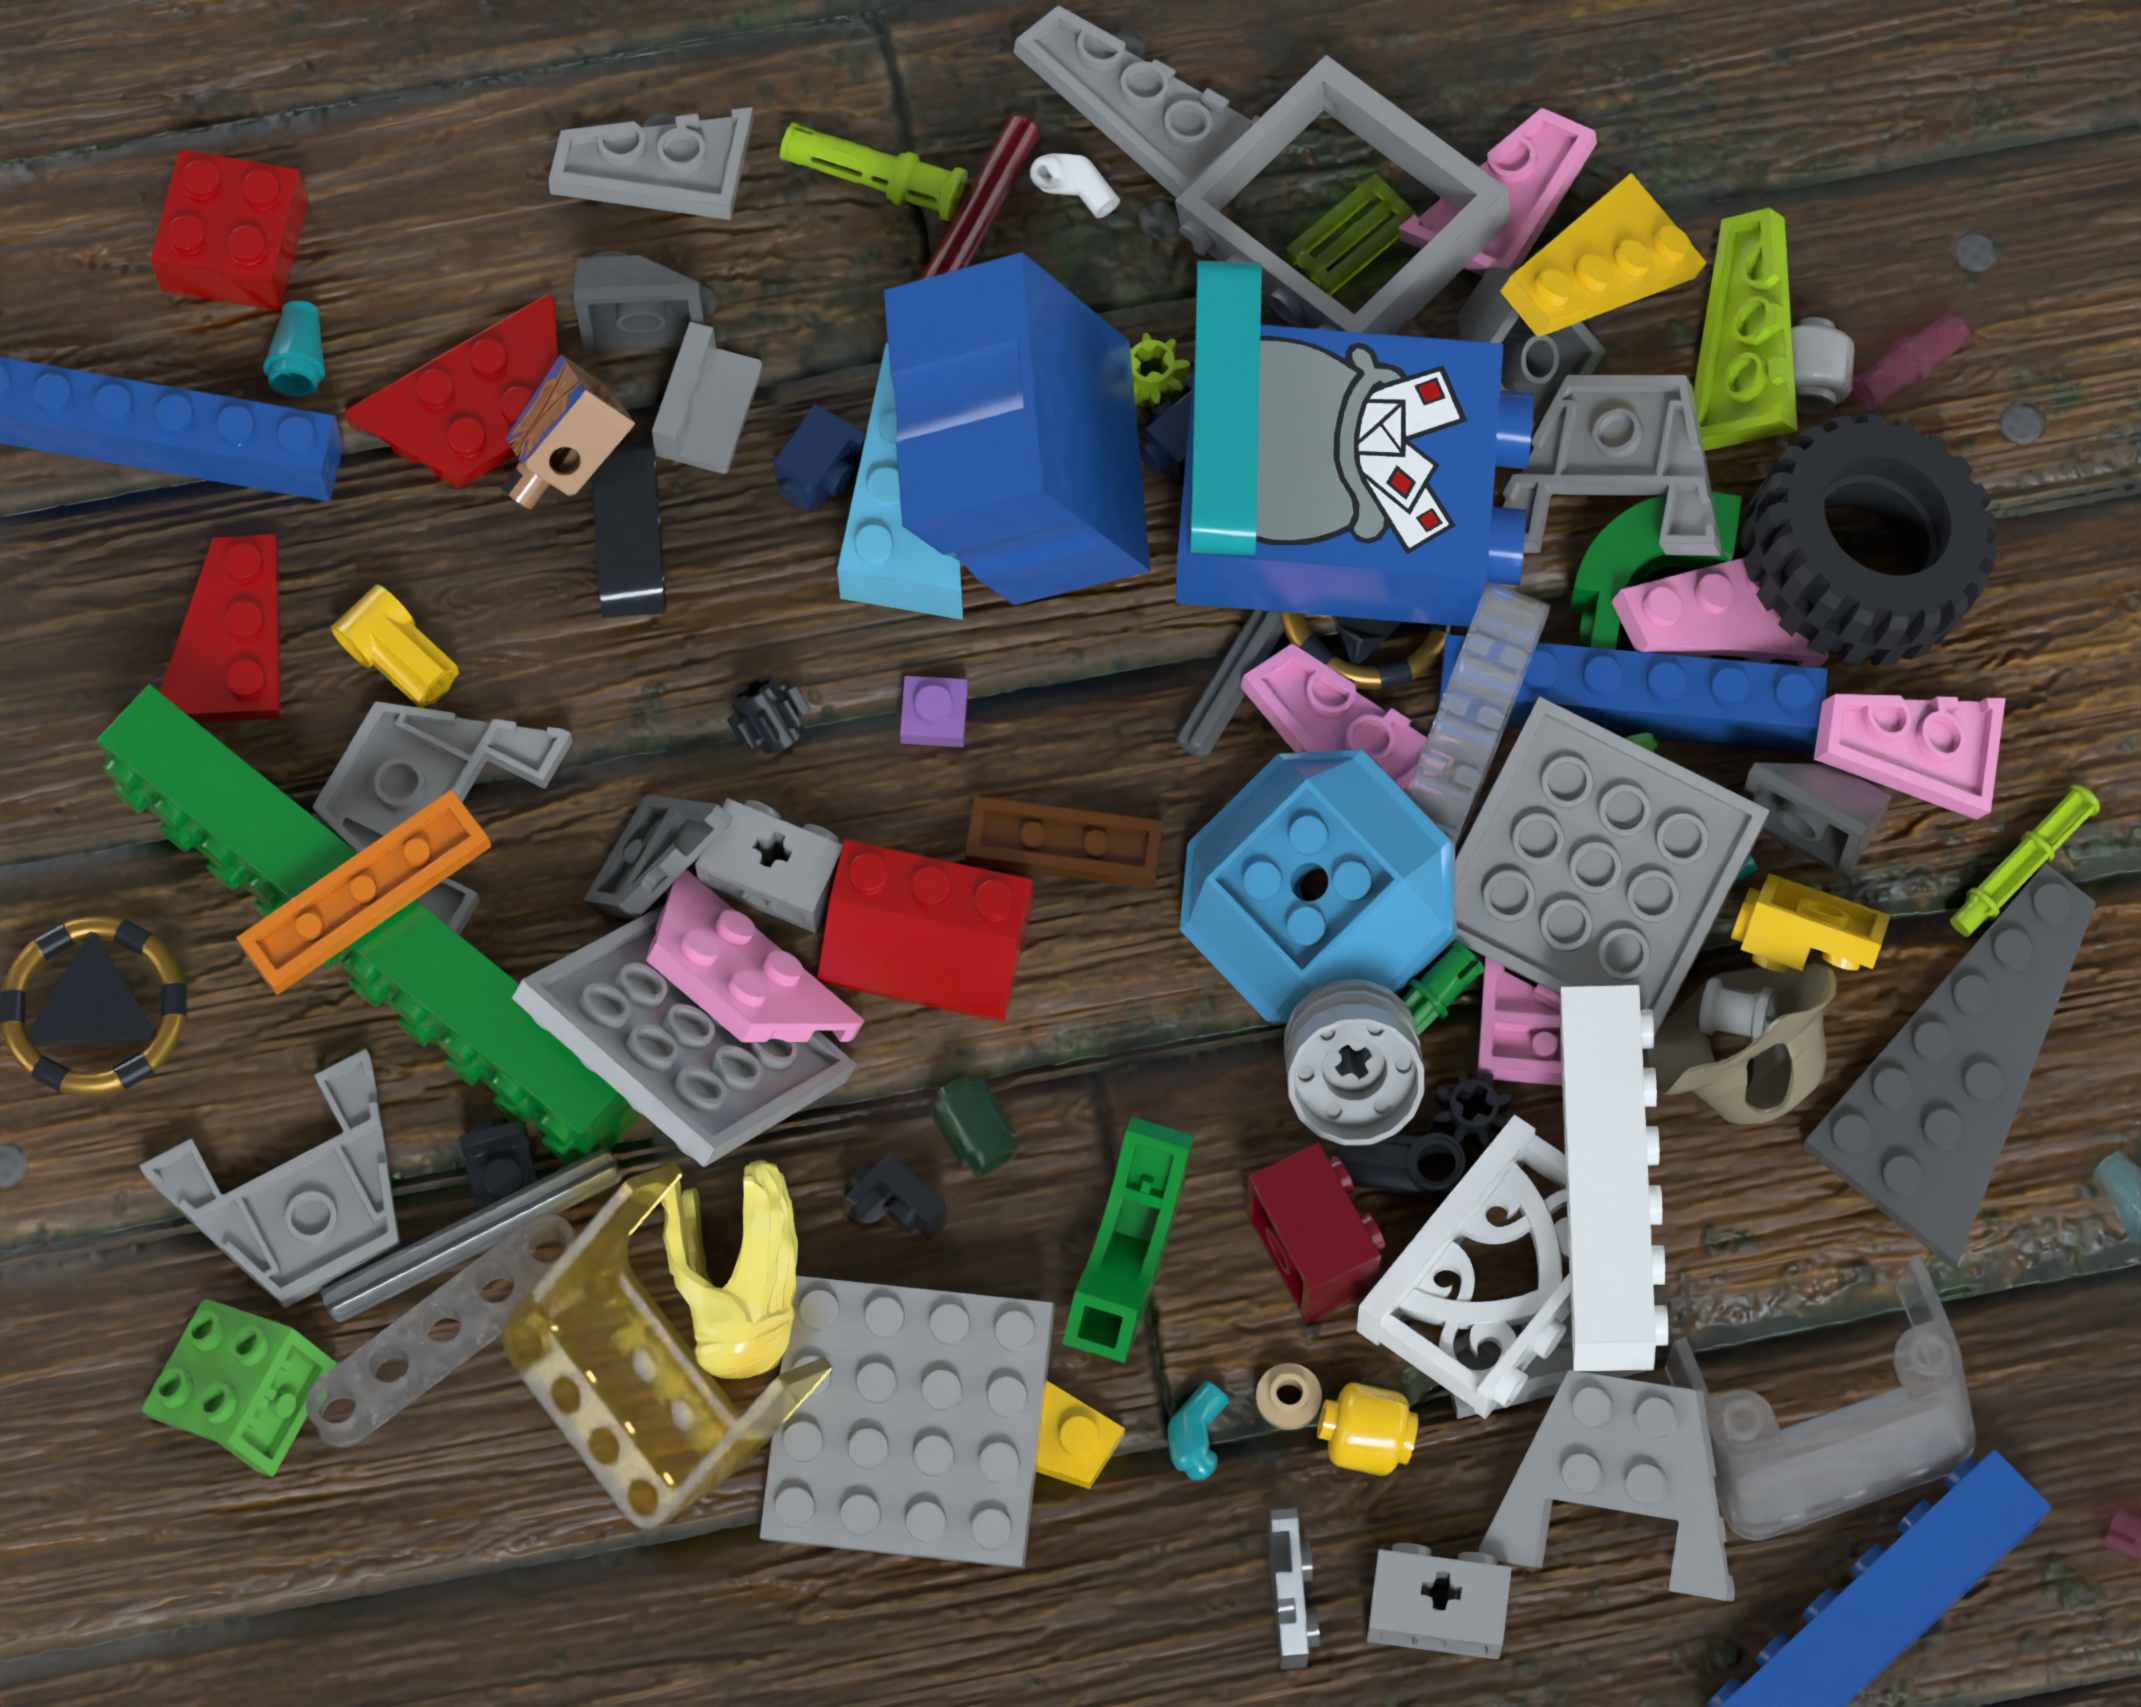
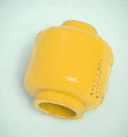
(1368, 1429)

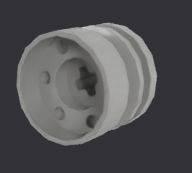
(1348, 1094)

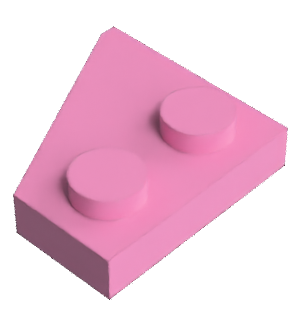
(1518, 1029)

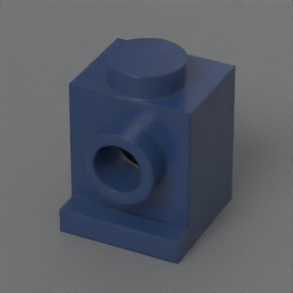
(1167, 437)
(818, 459)

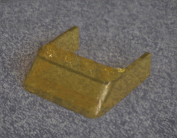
(626, 1378)

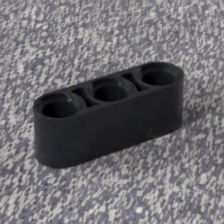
(629, 532)

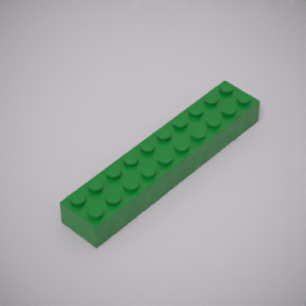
(408, 961)

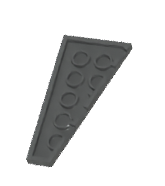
(1942, 1095)

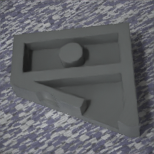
(653, 853)
(1290, 1567)

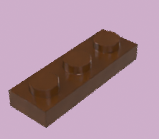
(1064, 842)

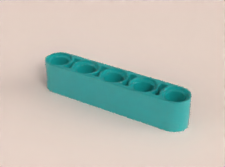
(1226, 408)

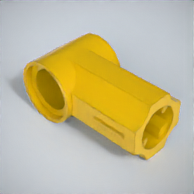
(384, 636)

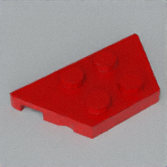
(467, 400)

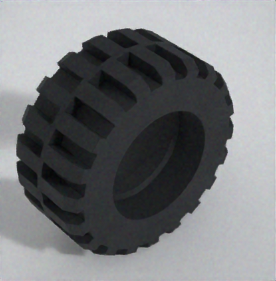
(1909, 486)

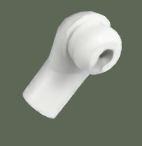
(1077, 177)

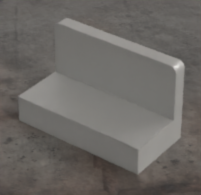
(705, 402)

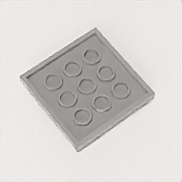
(1599, 861)
(670, 1052)
(917, 1429)

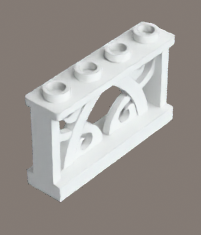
(1411, 1290)

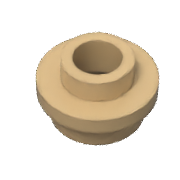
(1281, 1414)

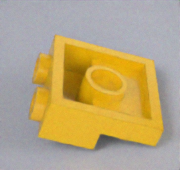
(1792, 918)

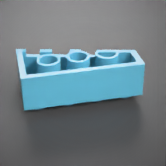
(880, 557)

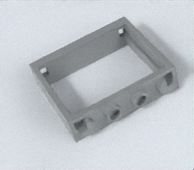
(1399, 137)

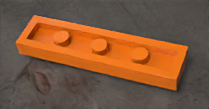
(363, 892)

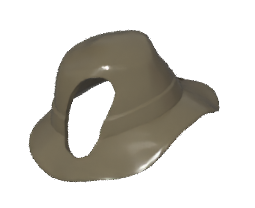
(1786, 1056)

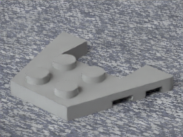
(1622, 441)
(412, 758)
(308, 1216)
(1623, 1451)

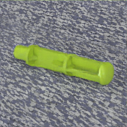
(2033, 851)

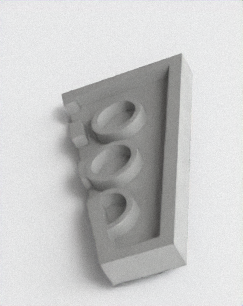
(1134, 102)

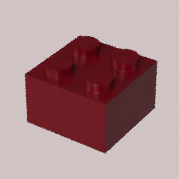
(1314, 1231)

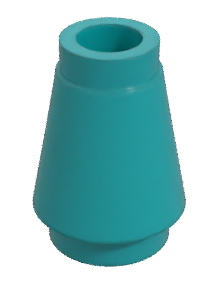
(296, 351)

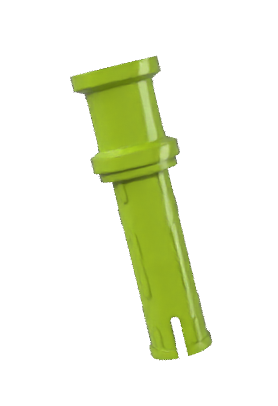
(901, 177)

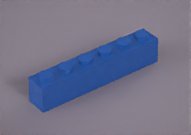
(169, 429)
(1671, 695)
(1895, 1591)

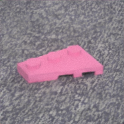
(1707, 616)
(1323, 712)
(1920, 747)

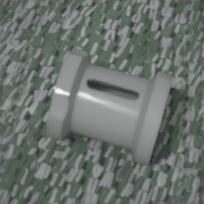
(1736, 1009)

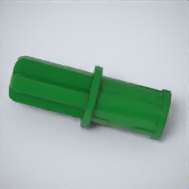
(1441, 985)

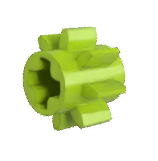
(1157, 388)

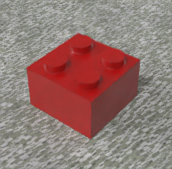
(229, 230)

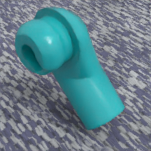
(1189, 1433)

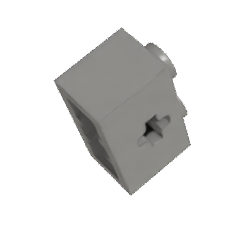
(789, 889)
(1405, 1613)

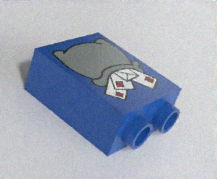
(1372, 481)

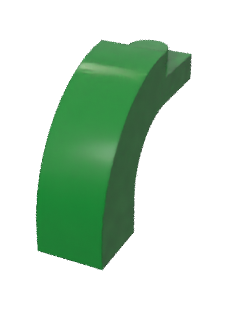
(1631, 553)
(1130, 1241)

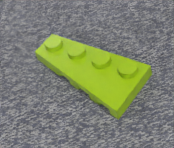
(1746, 346)

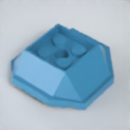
(1385, 895)

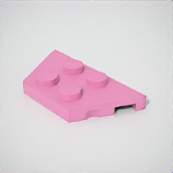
(739, 972)

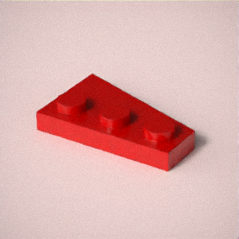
(230, 638)

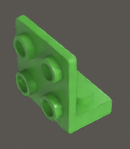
(239, 1384)

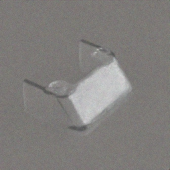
(1853, 1455)

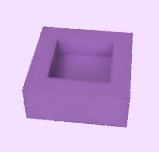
(934, 711)

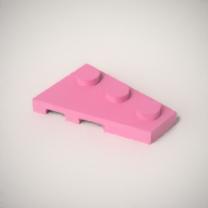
(1537, 168)

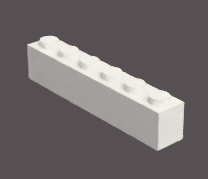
(1608, 1179)

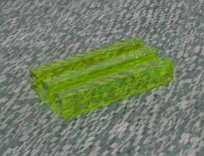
(1315, 267)

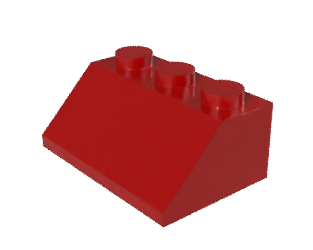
(925, 931)

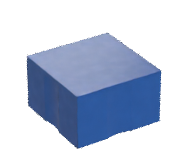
(1016, 430)

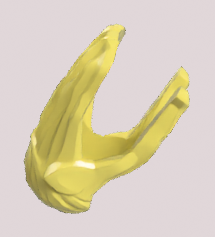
(750, 1319)

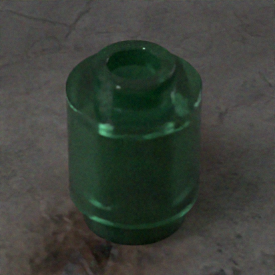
(974, 1126)

